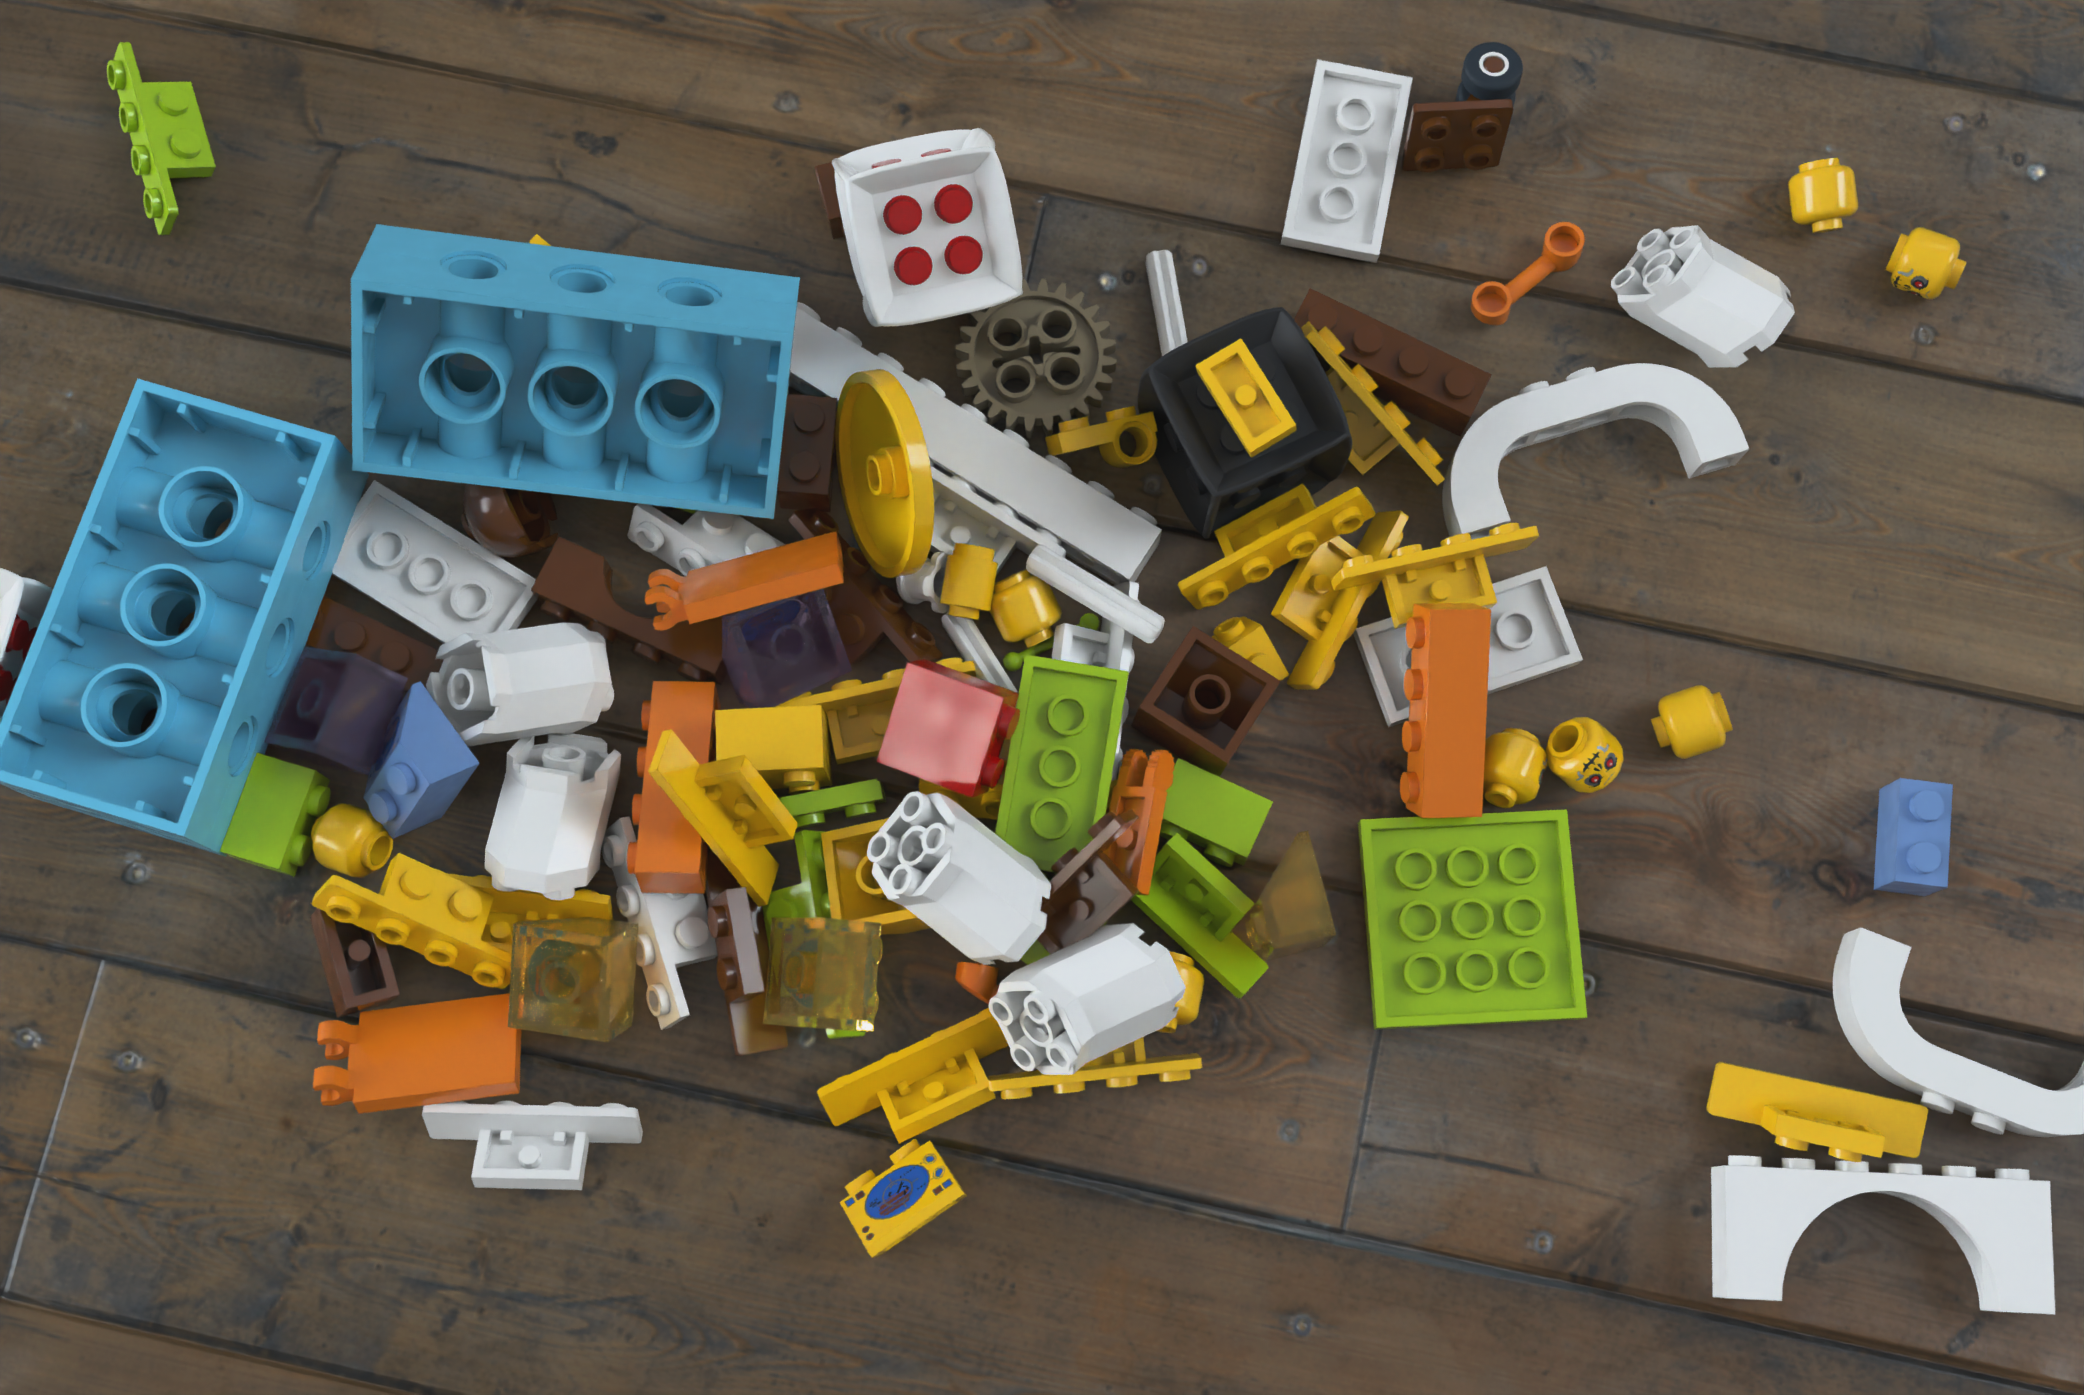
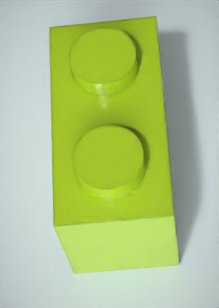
(1213, 814)
(276, 815)

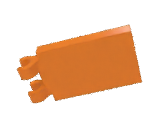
(746, 581)
(421, 1055)

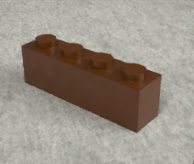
(1403, 367)

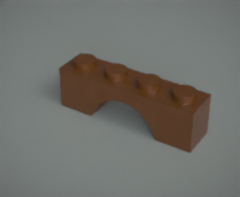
(580, 587)

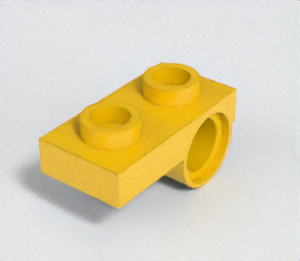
(1079, 435)

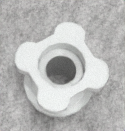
(925, 583)

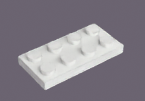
(1346, 161)
(429, 570)
(1526, 642)

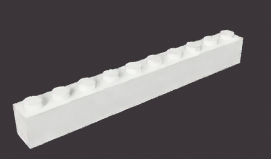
(998, 464)

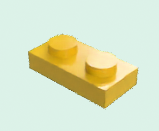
(1246, 398)

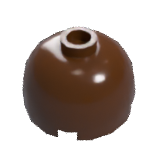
(508, 519)

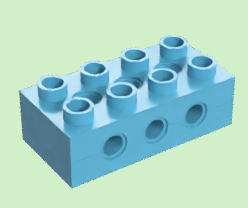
(570, 371)
(132, 577)

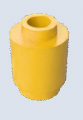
(969, 580)

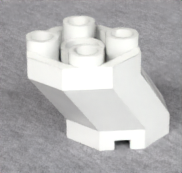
(1703, 295)
(522, 682)
(552, 815)
(960, 878)
(1087, 1000)

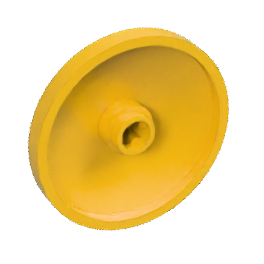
(884, 473)

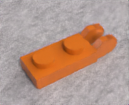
(1142, 789)

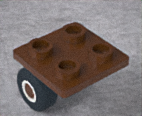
(1475, 125)

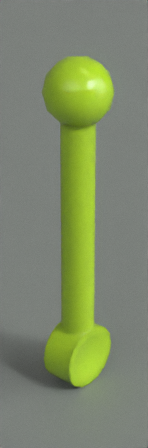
(1013, 661)

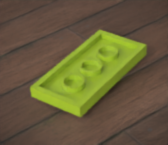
(1060, 757)

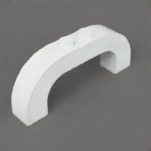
(1667, 397)
(1873, 1021)

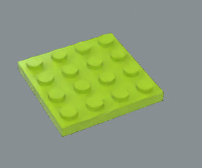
(1471, 920)

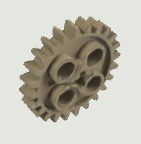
(1043, 400)

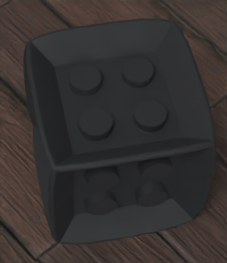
(1199, 447)

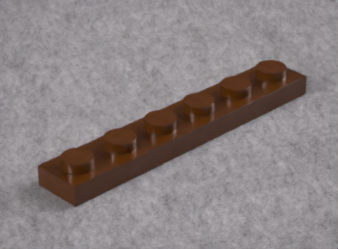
(352, 632)

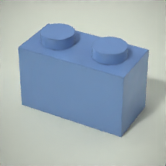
(1913, 837)

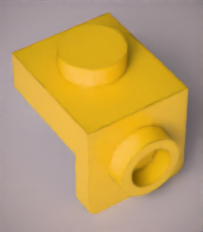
(1252, 643)

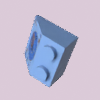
(419, 766)

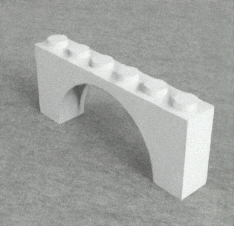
(1996, 1222)

